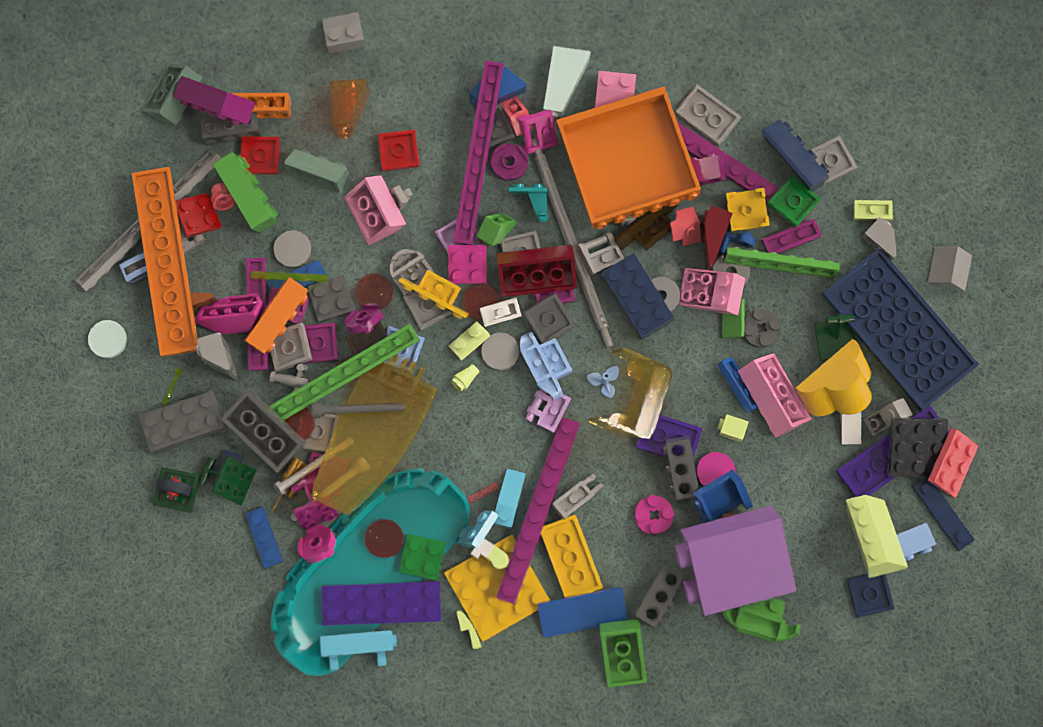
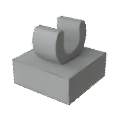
(401, 197)

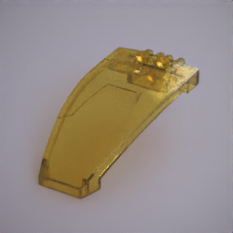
(372, 443)

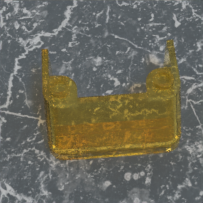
(646, 399)

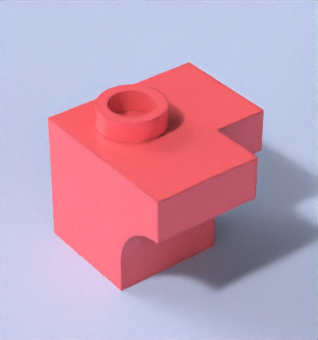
(686, 227)

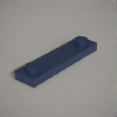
(943, 514)

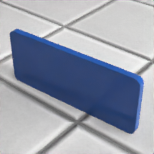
(582, 611)

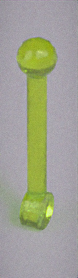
(165, 401)

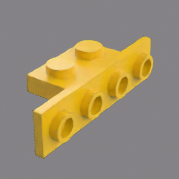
(438, 290)

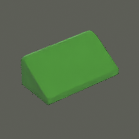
(734, 324)

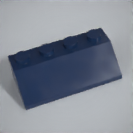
(795, 155)

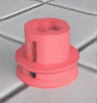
(221, 197)

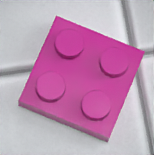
(467, 263)

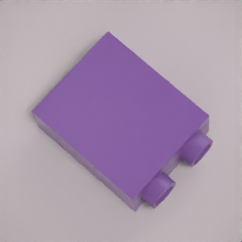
(735, 561)

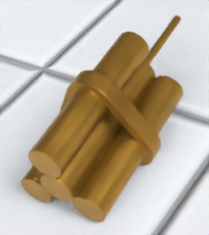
(293, 467)

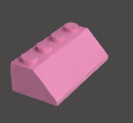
(774, 395)

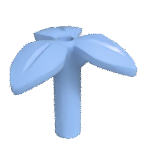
(610, 375)

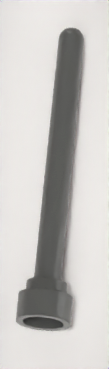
(319, 410)

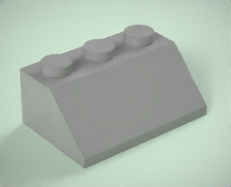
(217, 354)

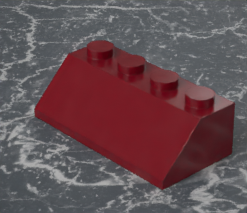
(537, 270)

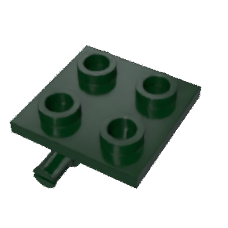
(833, 335)
(231, 481)

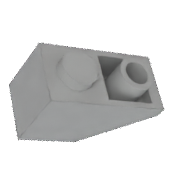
(882, 419)

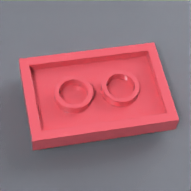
(953, 462)

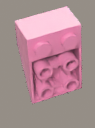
(711, 291)

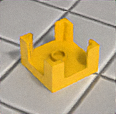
(747, 209)

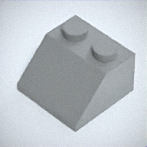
(343, 33)

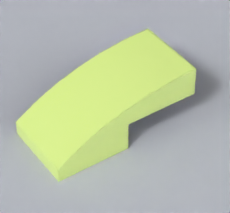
(466, 625)

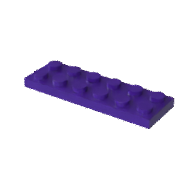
(869, 469)
(381, 603)

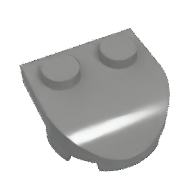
(409, 265)

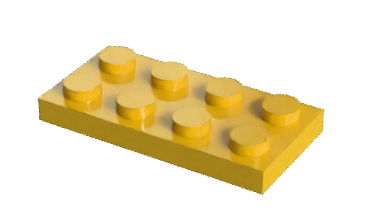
(571, 557)

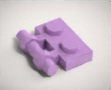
(552, 413)

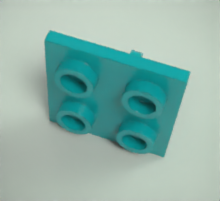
(538, 198)

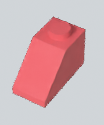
(514, 109)

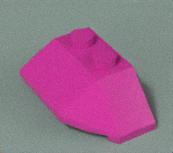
(230, 314)

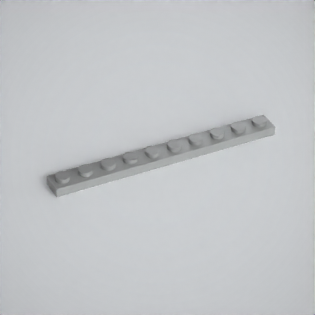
(133, 234)

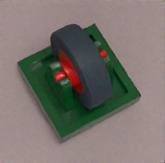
(176, 490)

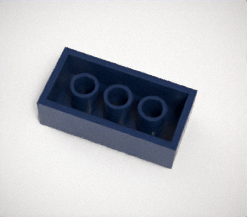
(638, 296)

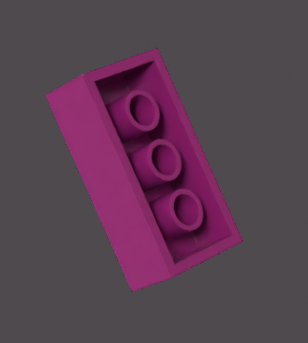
(214, 101)

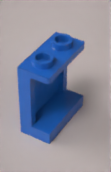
(721, 496)

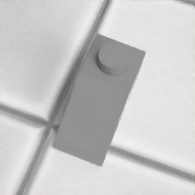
(882, 236)

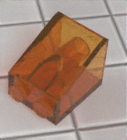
(347, 105)

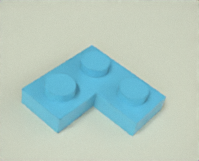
(473, 536)

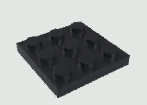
(915, 445)

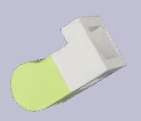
(492, 553)

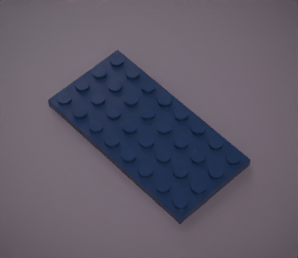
(900, 329)

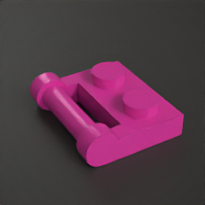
(544, 131)

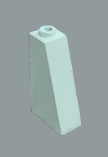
(564, 75)

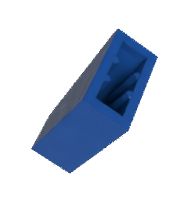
(509, 87)

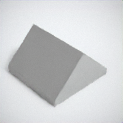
(950, 267)

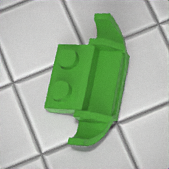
(762, 620)

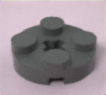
(771, 324)

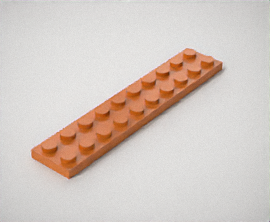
(165, 261)

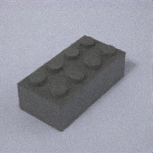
(183, 422)
(264, 430)

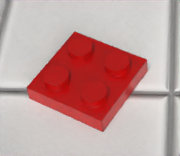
(398, 150)
(261, 154)
(197, 215)

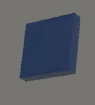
(870, 595)

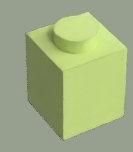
(732, 428)

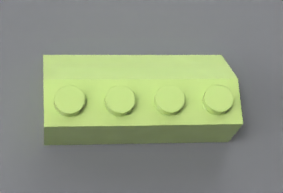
(875, 535)

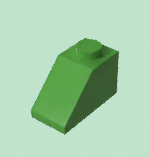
(495, 228)

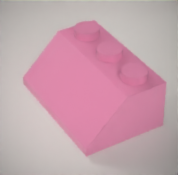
(374, 209)

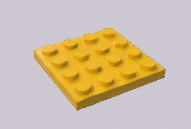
(477, 586)

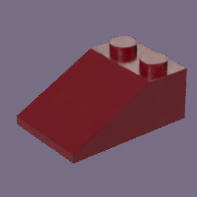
(713, 231)

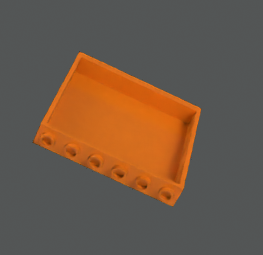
(628, 158)

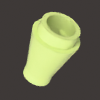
(464, 378)

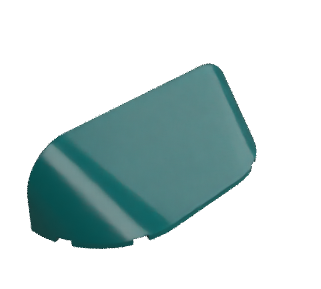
(419, 504)

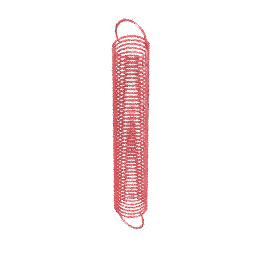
(483, 493)

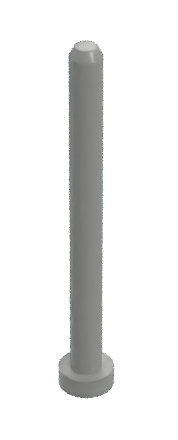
(280, 487)

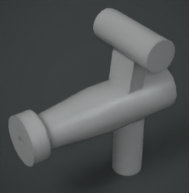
(290, 380)

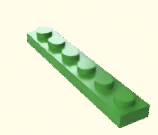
(784, 263)

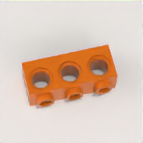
(269, 104)

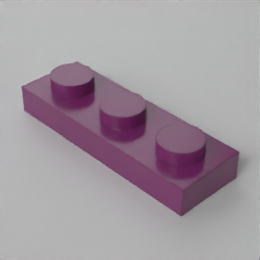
(792, 237)

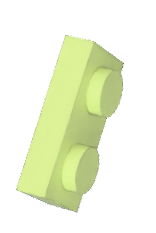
(871, 210)
(469, 341)

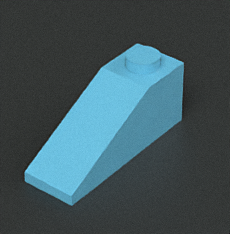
(509, 498)

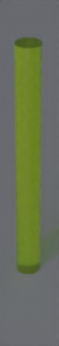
(295, 276)

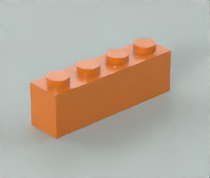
(276, 315)

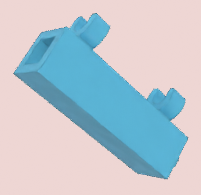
(357, 644)

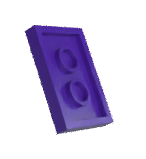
(666, 429)

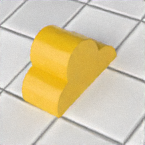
(838, 384)

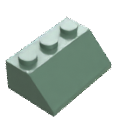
(161, 102)
(316, 170)

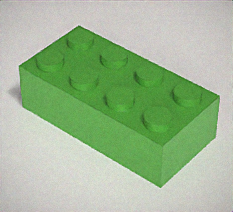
(245, 192)

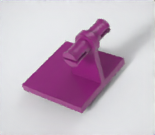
(314, 512)

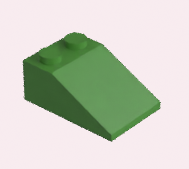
(623, 653)

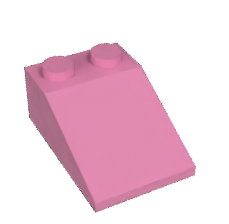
(614, 87)

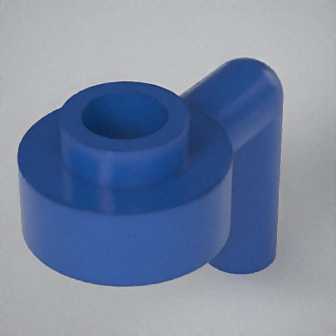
(744, 239)

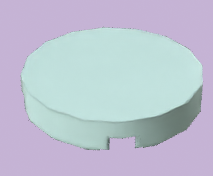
(107, 339)

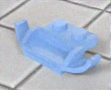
(545, 363)

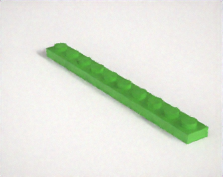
(346, 372)

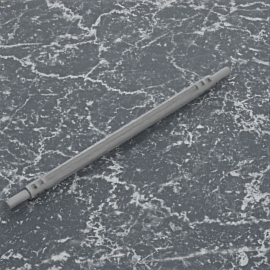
(570, 239)

